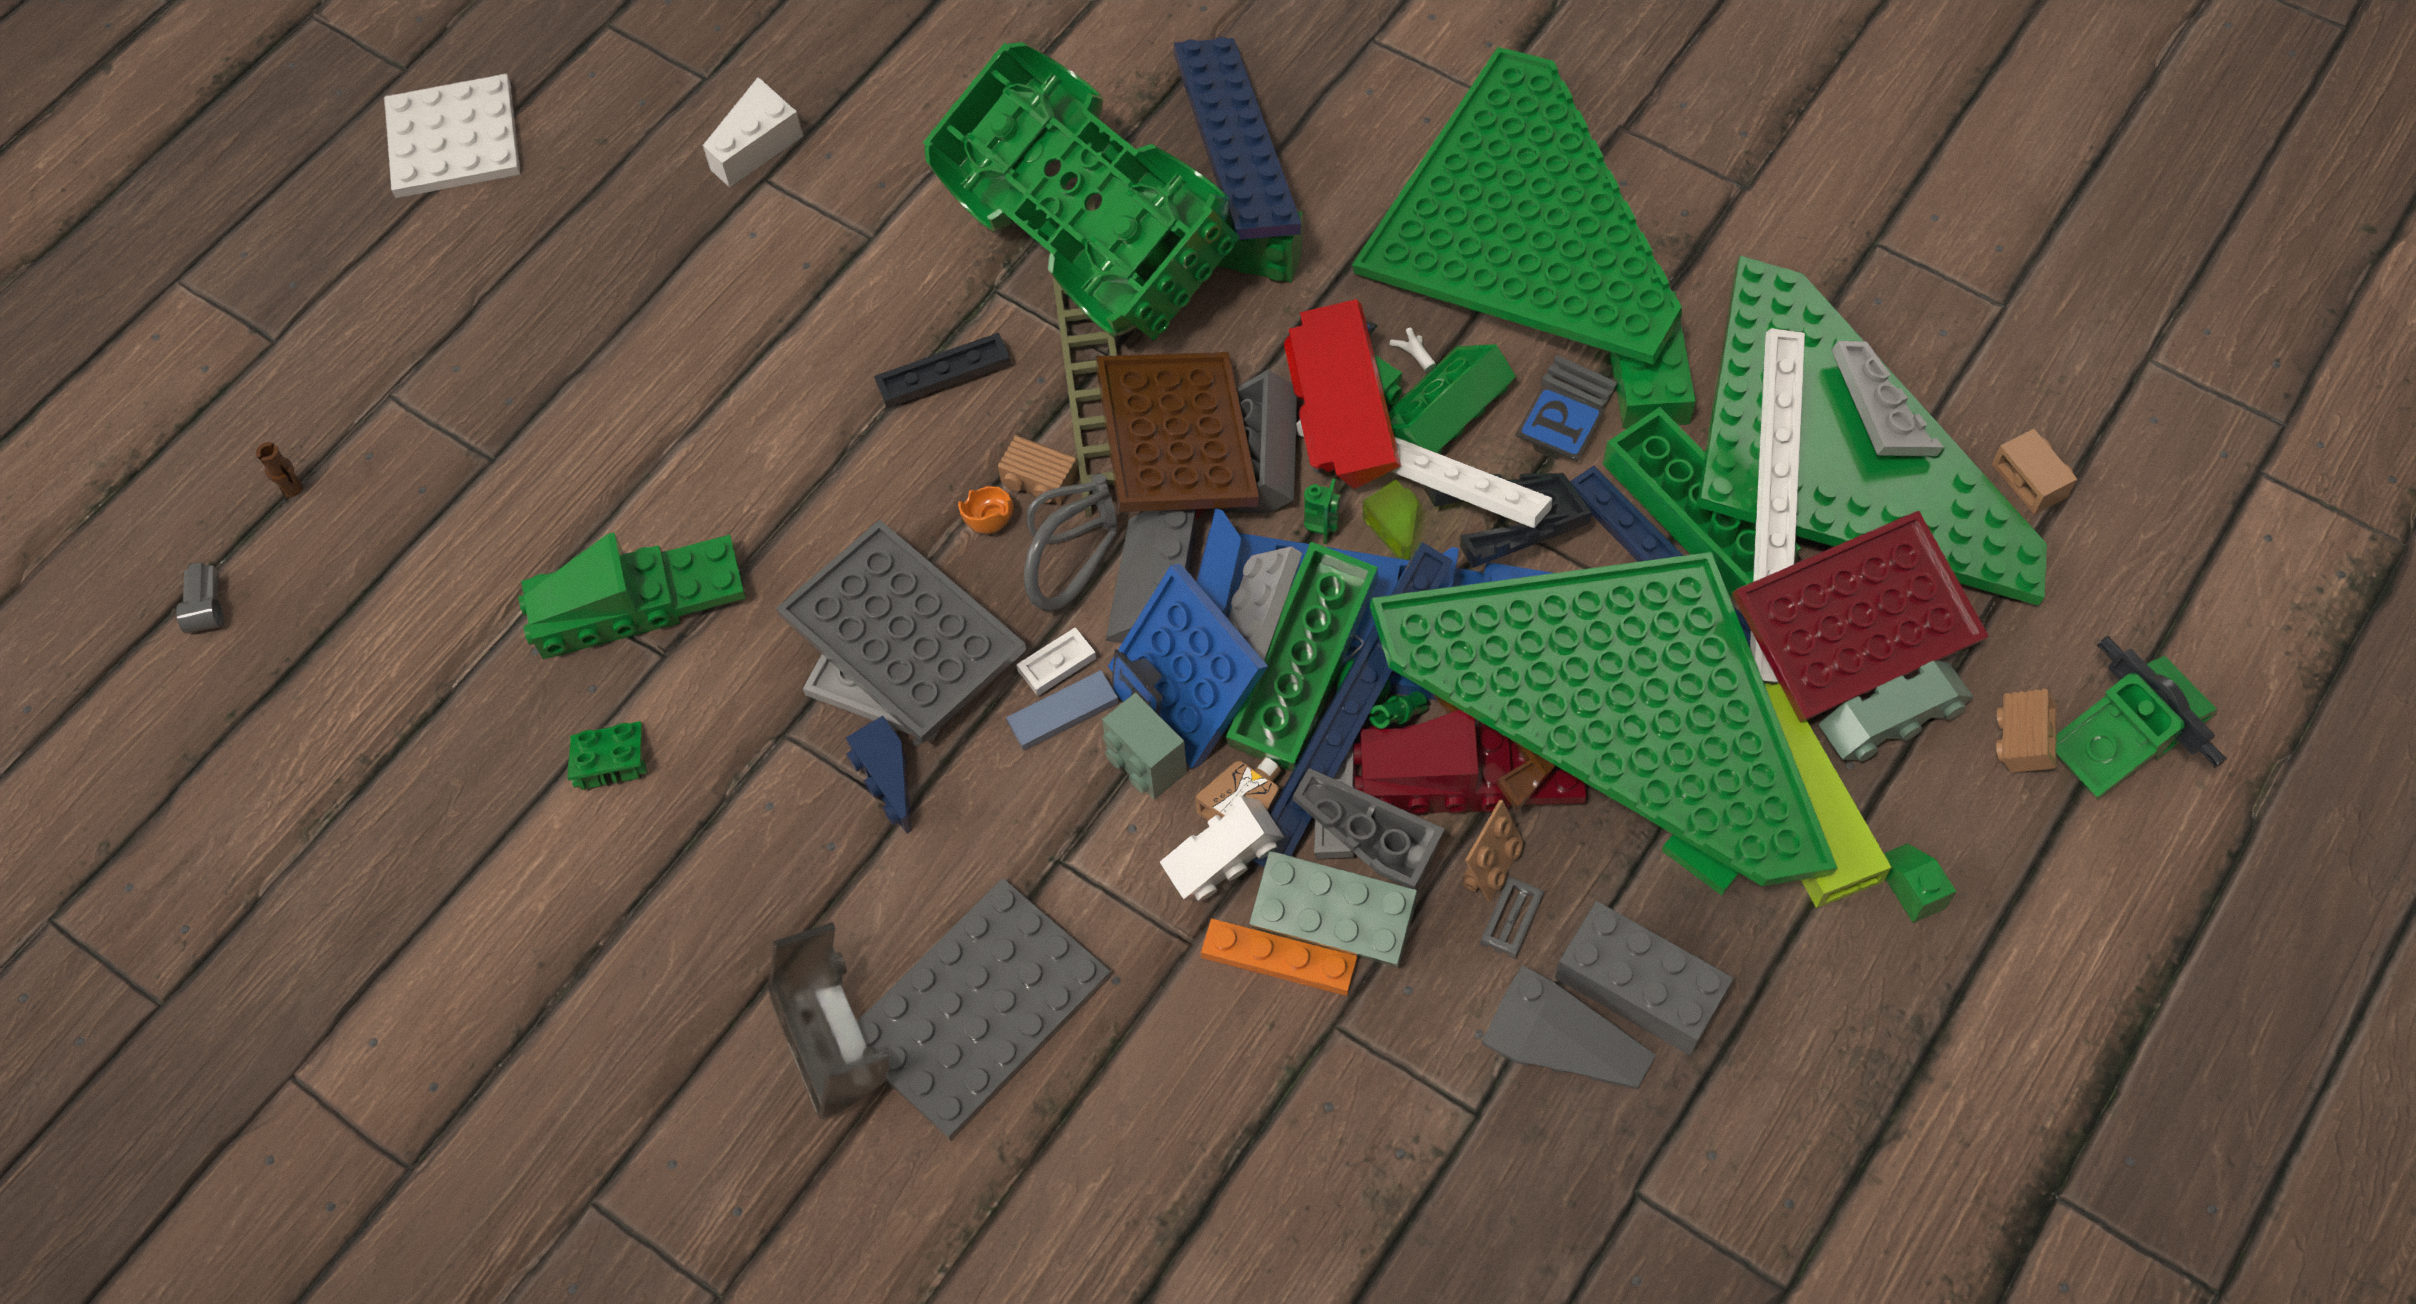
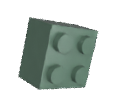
(1144, 746)

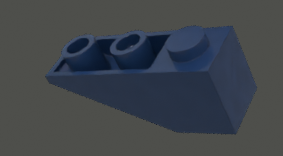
(884, 762)

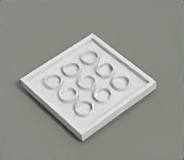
(451, 136)

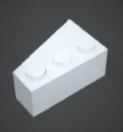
(751, 134)
(1222, 849)

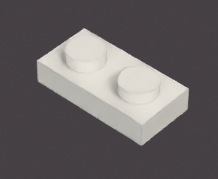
(1056, 661)

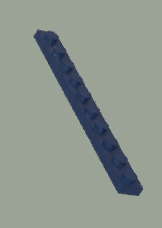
(1350, 705)

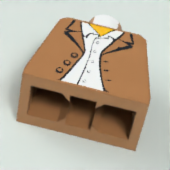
(1236, 781)

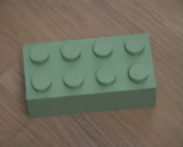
(1334, 909)

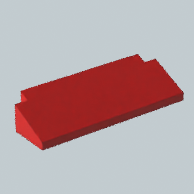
(1343, 396)

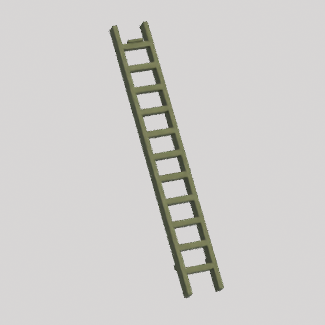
(1081, 368)

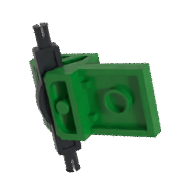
(2135, 721)

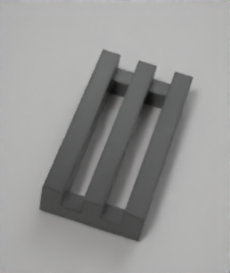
(1581, 380)
(1500, 944)

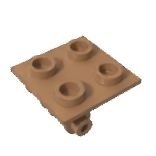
(1493, 853)

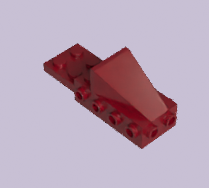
(1449, 767)

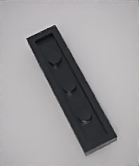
(942, 370)

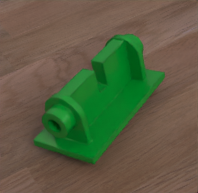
(1321, 509)

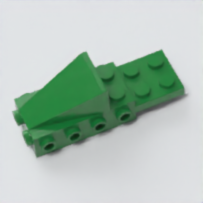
(622, 595)

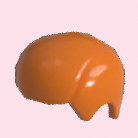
(986, 509)

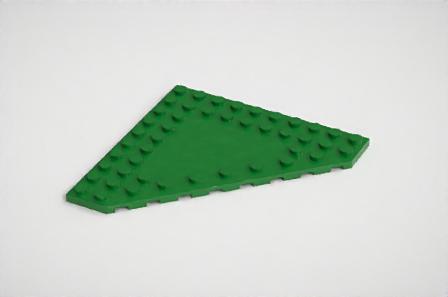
(1525, 220)
(1840, 476)
(1630, 687)

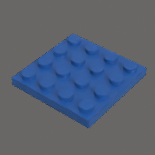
(1201, 661)

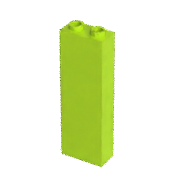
(1851, 842)

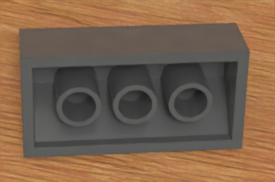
(1270, 430)
(1150, 547)

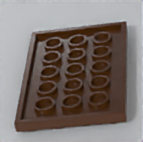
(1175, 432)

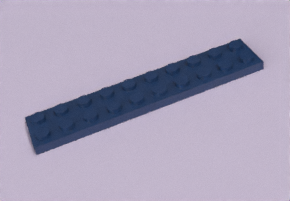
(1236, 139)

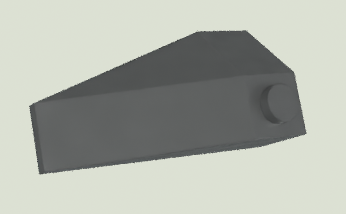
(1377, 832)
(1557, 1031)

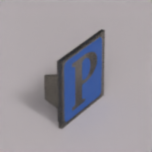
(1559, 423)
(1136, 678)

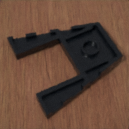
(1566, 514)

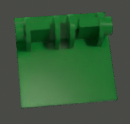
(606, 751)

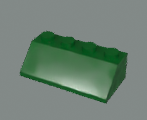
(1451, 396)

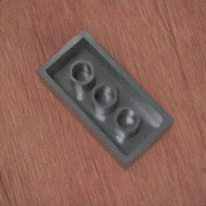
(1643, 978)

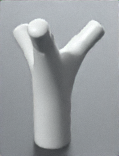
(1416, 349)

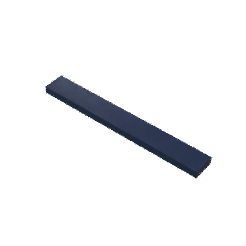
(1628, 523)

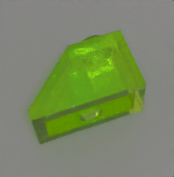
(1392, 517)

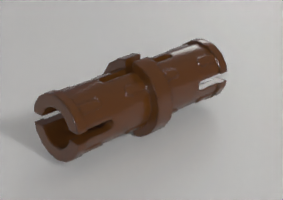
(279, 469)

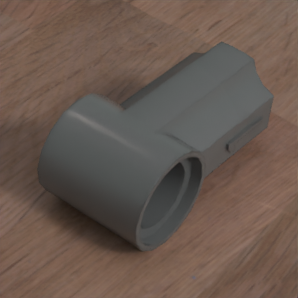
(200, 600)

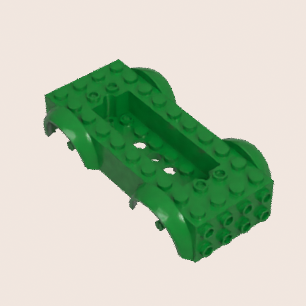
(1157, 217)

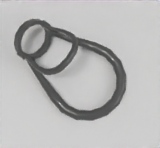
(1043, 535)

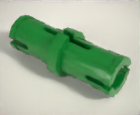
(1398, 709)

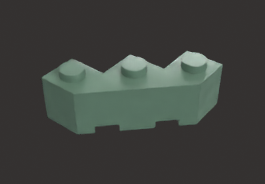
(1896, 710)

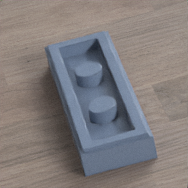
(1062, 710)

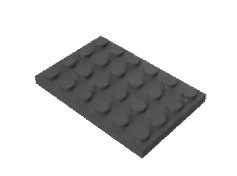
(901, 630)
(980, 1007)

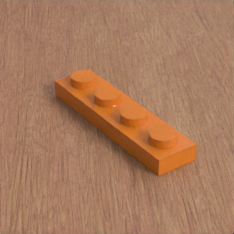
(1279, 957)

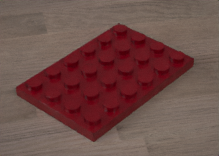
(1859, 615)

